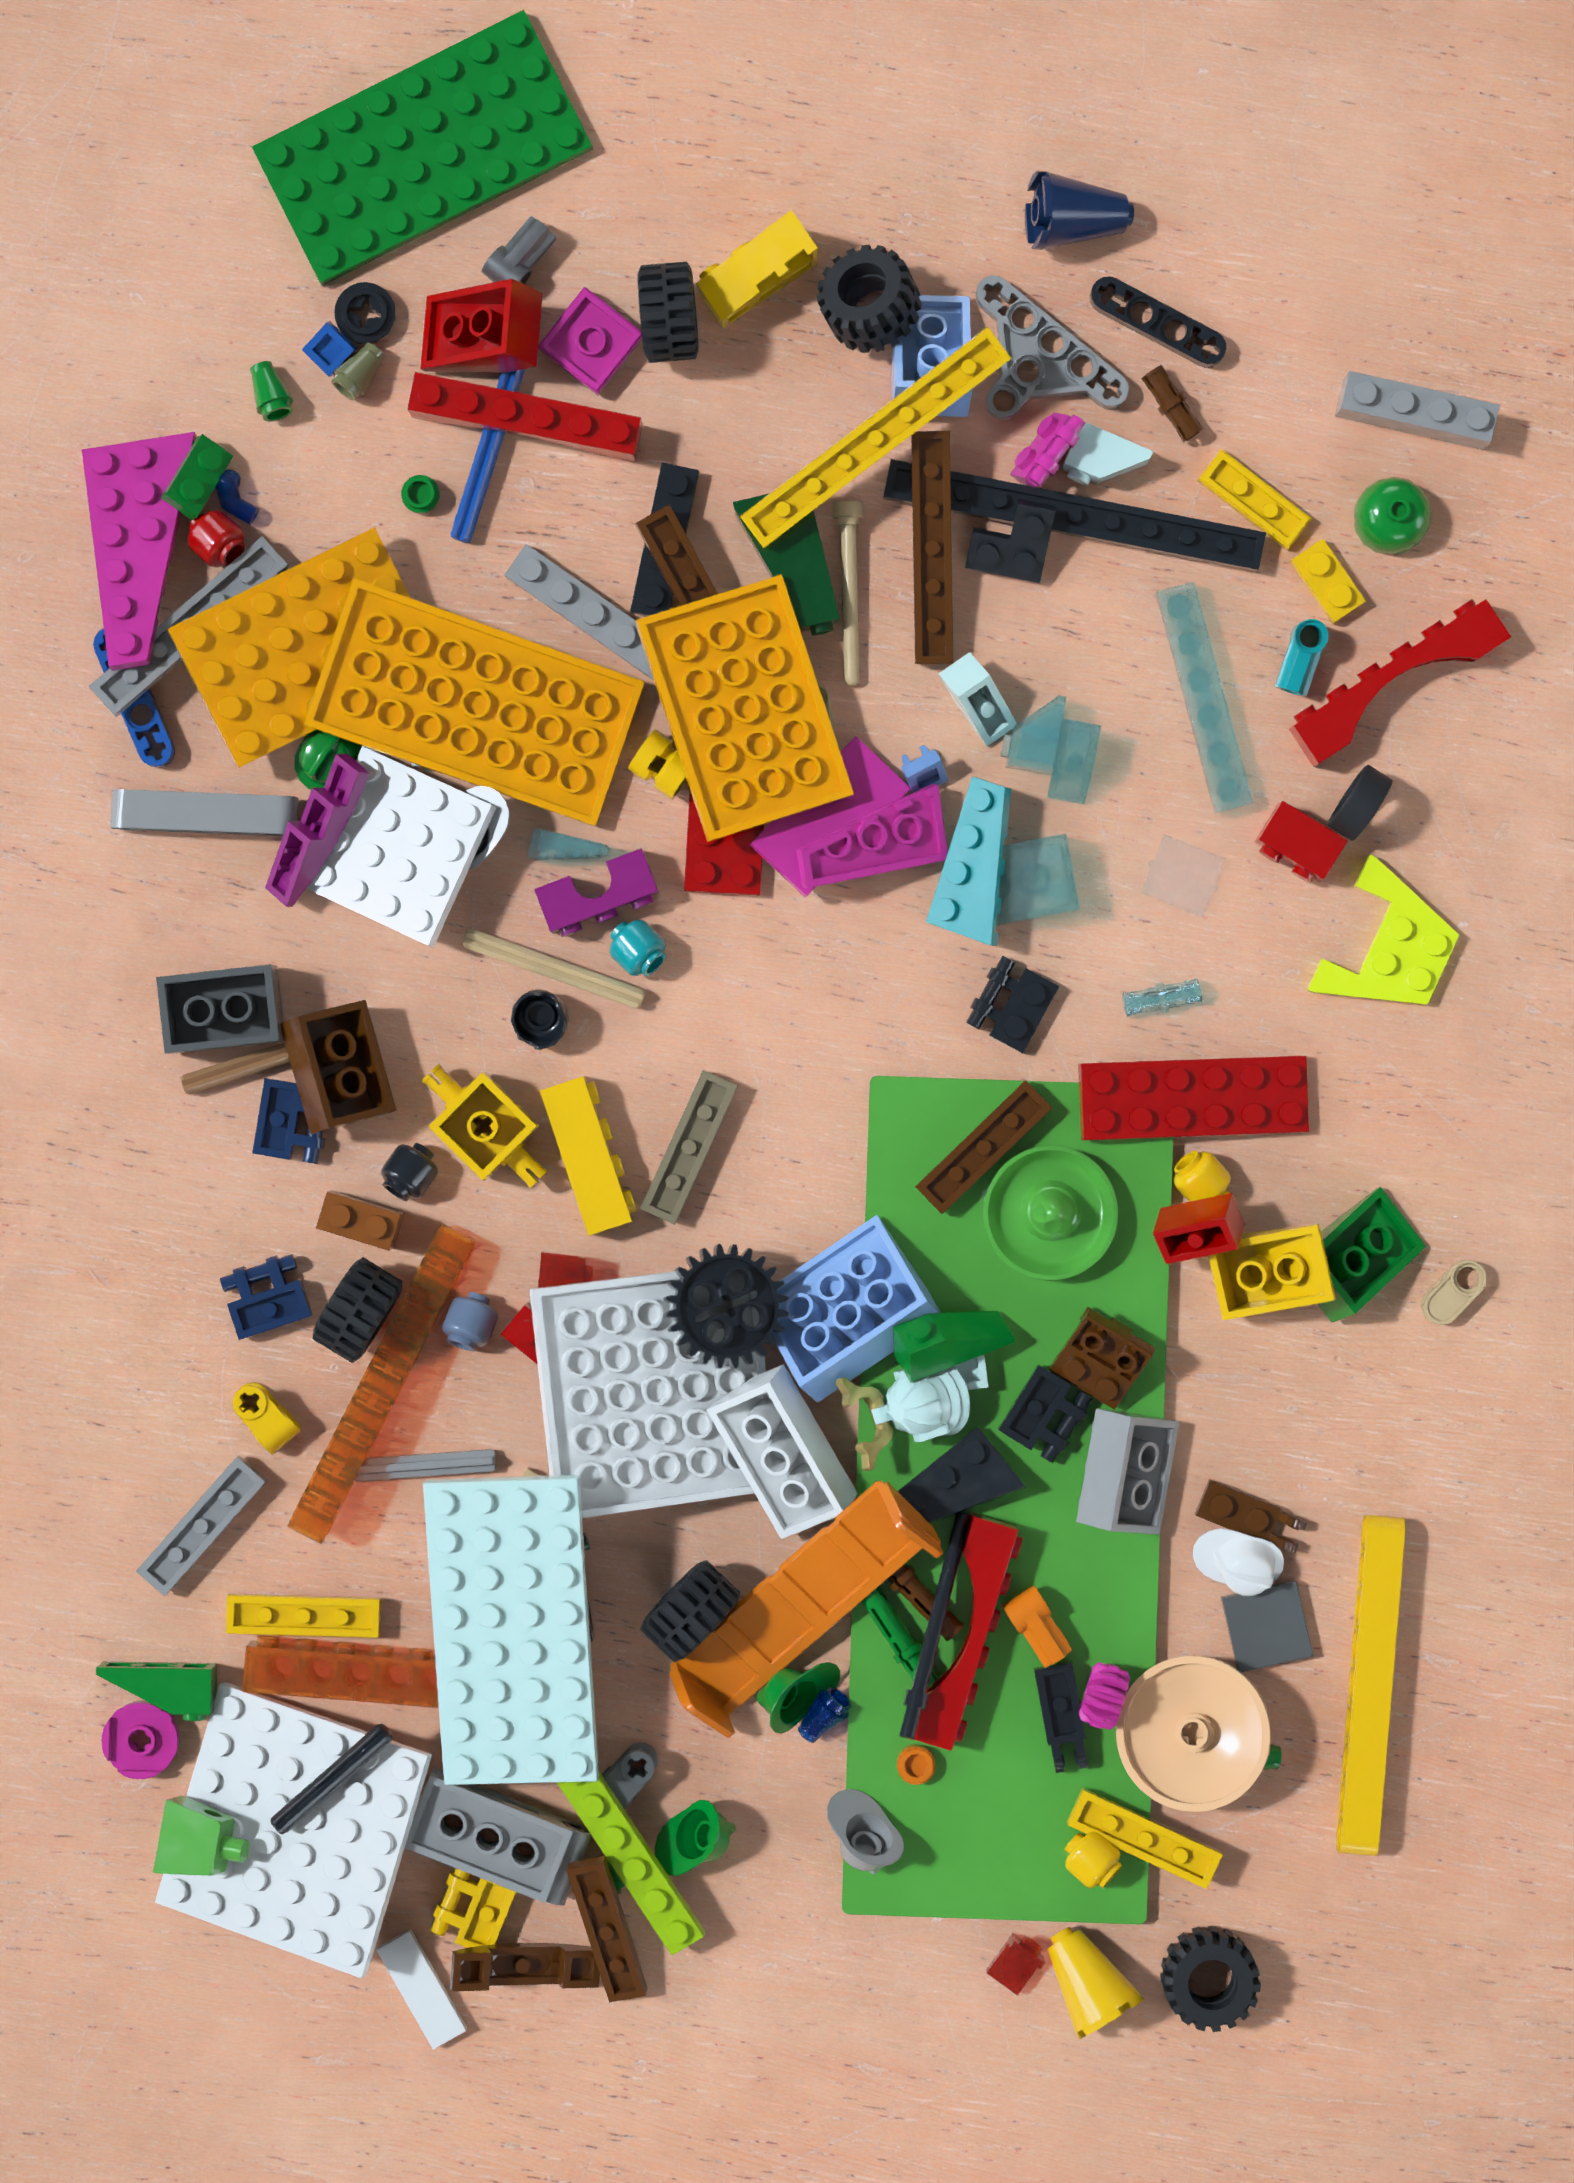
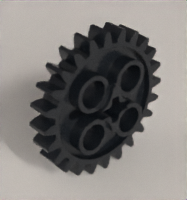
(738, 1338)

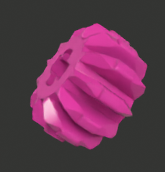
(1104, 1695)

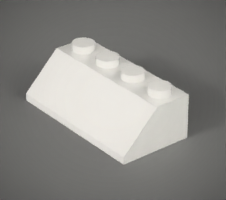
(782, 1452)

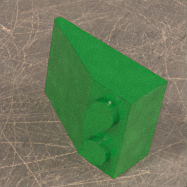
(1366, 1252)

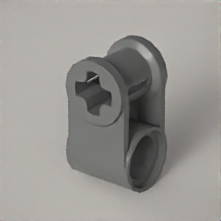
(624, 1778)

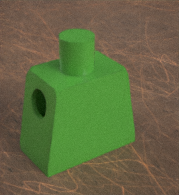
(196, 1840)

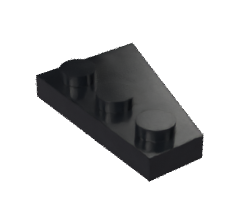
(961, 1479)

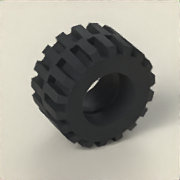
(853, 279)
(668, 312)
(357, 1310)
(690, 1611)
(1217, 2009)

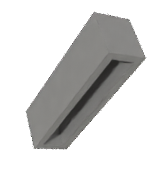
(1417, 410)

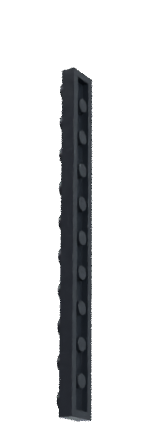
(1095, 519)

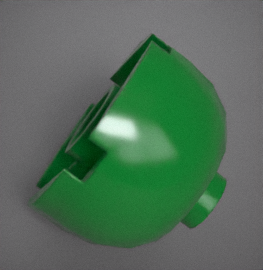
(1392, 515)

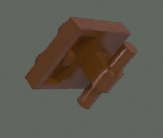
(1102, 1357)

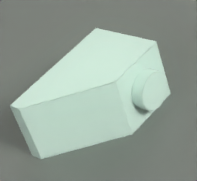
(1103, 456)
(978, 698)

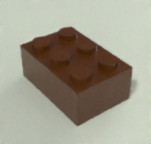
(338, 1066)

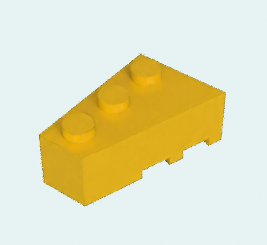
(758, 269)

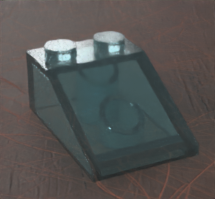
(1037, 880)

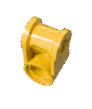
(269, 1424)

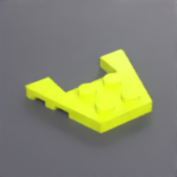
(1406, 950)

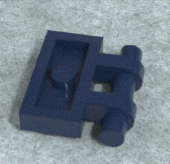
(279, 1121)
(269, 1308)

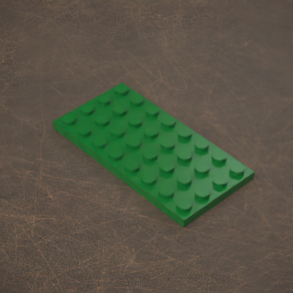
(422, 147)

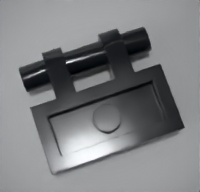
(1023, 1009)
(1034, 1409)

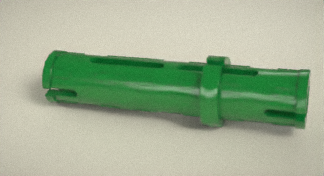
(893, 1629)

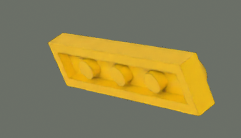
(303, 1615)
(1145, 1838)

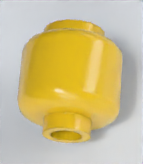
(1201, 1176)
(1092, 1859)

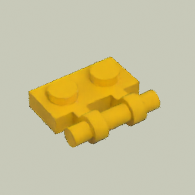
(484, 1915)

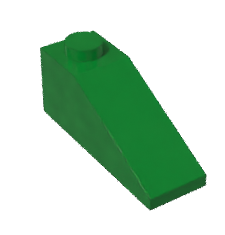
(946, 1340)
(172, 1686)

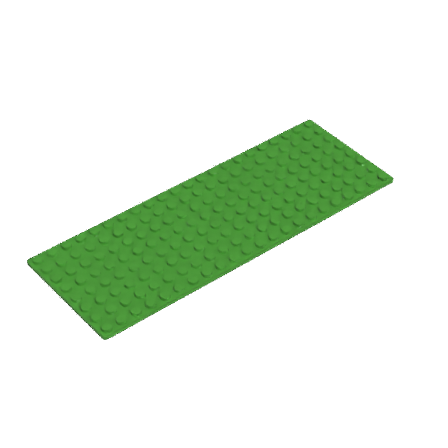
(995, 1813)

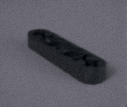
(1155, 326)

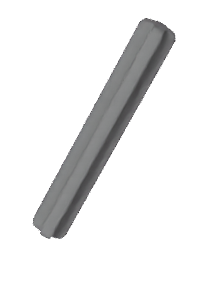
(427, 1465)

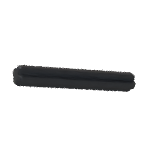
(331, 1778)

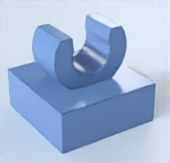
(924, 770)

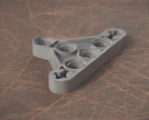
(1054, 369)

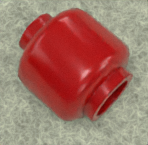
(216, 538)

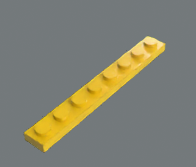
(875, 437)

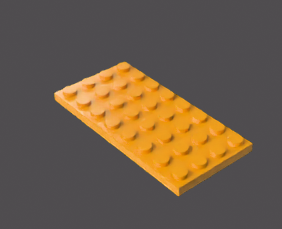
(473, 702)

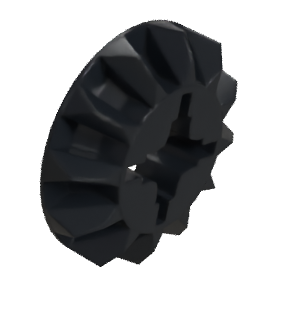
(353, 299)

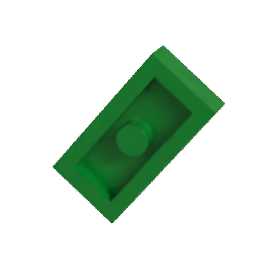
(197, 477)

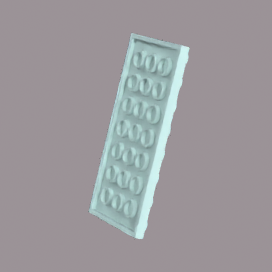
(511, 1629)

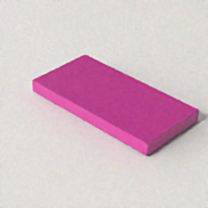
(873, 789)

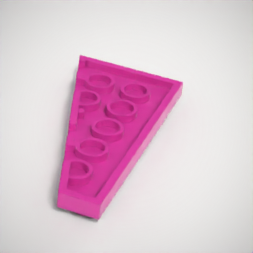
(133, 538)

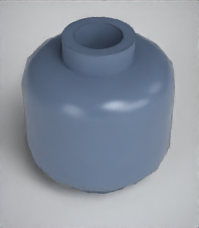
(469, 1321)

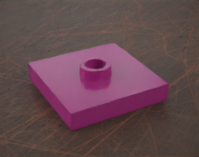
(591, 341)

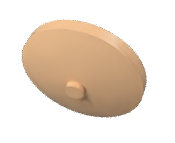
(1193, 1733)

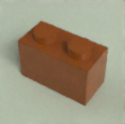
(360, 1220)

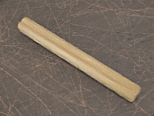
(553, 968)

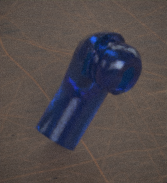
(230, 497)

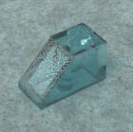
(1035, 739)
(1074, 761)

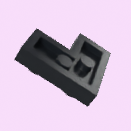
(1016, 554)

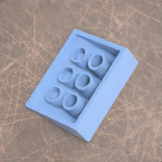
(847, 1308)

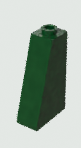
(803, 565)

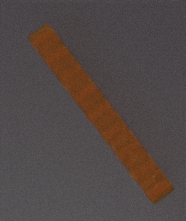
(381, 1383)

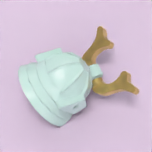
(922, 1408)

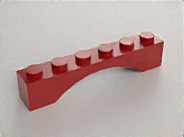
(523, 414)
(1463, 639)
(987, 1552)

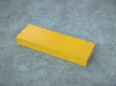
(1254, 499)

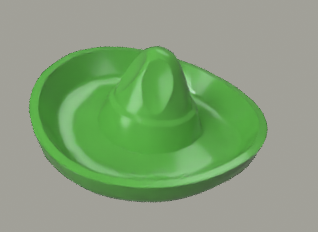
(1050, 1213)

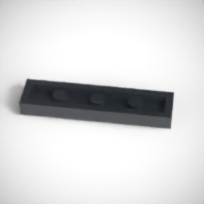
(674, 487)

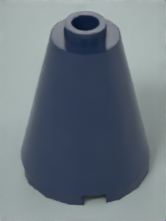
(1073, 211)

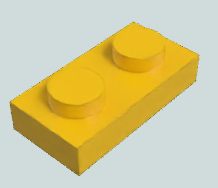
(1327, 581)

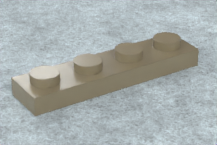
(688, 1147)

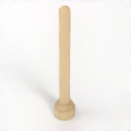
(848, 517)

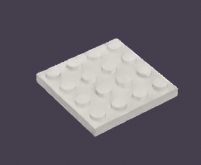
(404, 849)

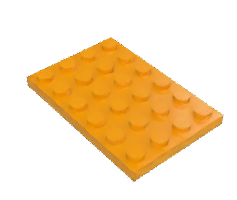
(267, 646)
(744, 707)

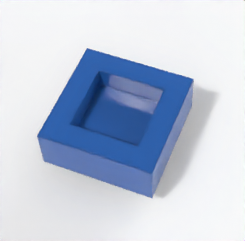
(329, 348)

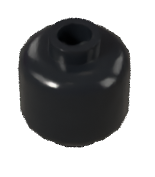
(409, 1171)

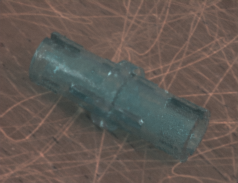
(1162, 997)

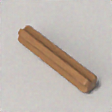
(235, 1069)

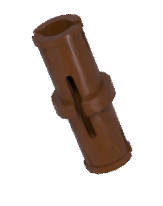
(1172, 403)

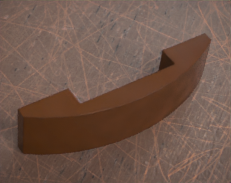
(523, 1965)

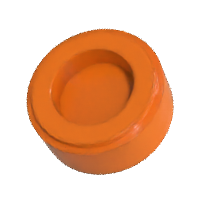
(916, 1764)

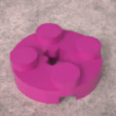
(125, 1754)

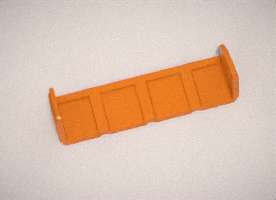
(801, 1603)

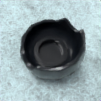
(539, 1018)

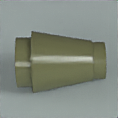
(358, 372)

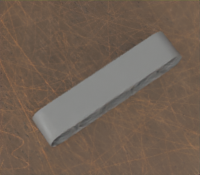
(202, 812)

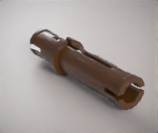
(922, 1598)

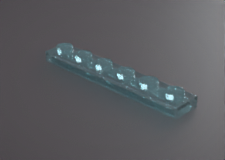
(1204, 697)

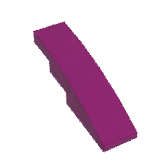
(312, 839)

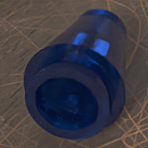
(825, 1713)

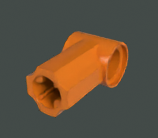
(1033, 1619)

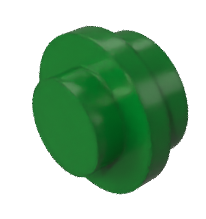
(420, 494)

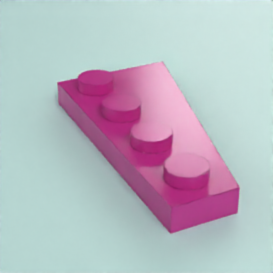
(884, 841)

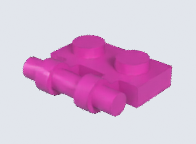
(1041, 458)

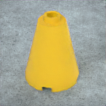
(1089, 1982)

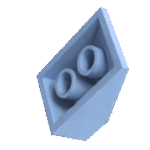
(937, 334)

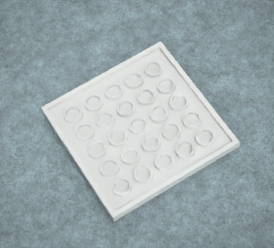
(628, 1401)
(333, 1873)

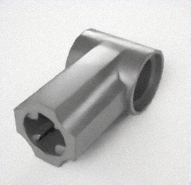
(520, 253)

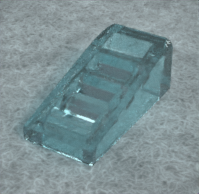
(553, 845)

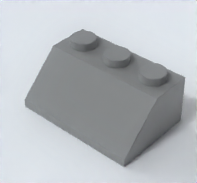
(1127, 1472)

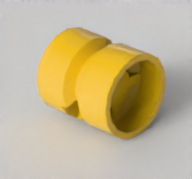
(666, 779)

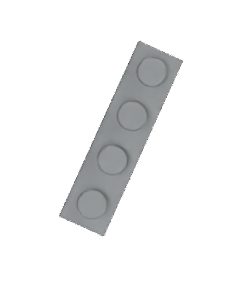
(201, 1525)

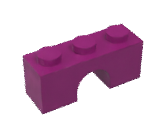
(567, 909)

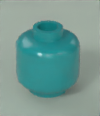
(637, 948)

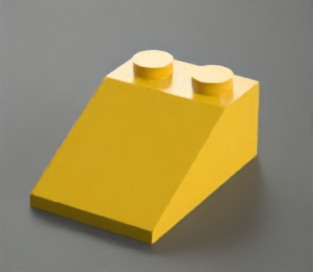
(1272, 1272)

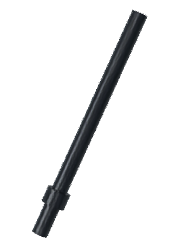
(916, 1698)

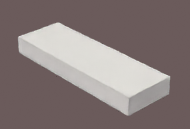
(421, 1989)

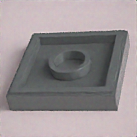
(1267, 1627)

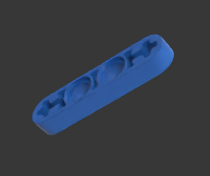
(143, 745)

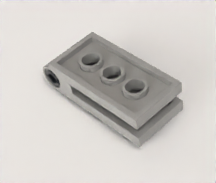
(535, 1875)

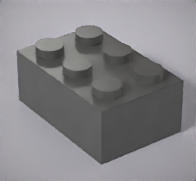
(220, 1009)

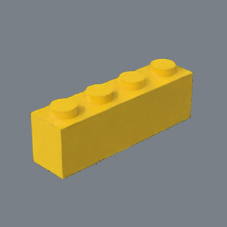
(587, 1155)

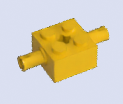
(458, 1126)

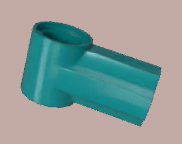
(1301, 661)

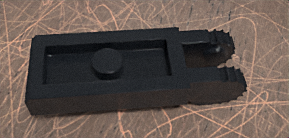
(1061, 1711)

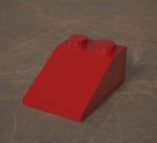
(482, 328)

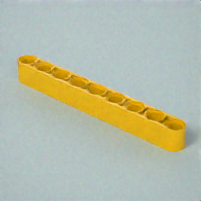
(1370, 1685)

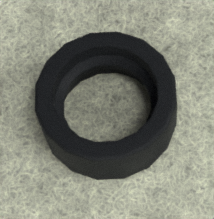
(1360, 802)

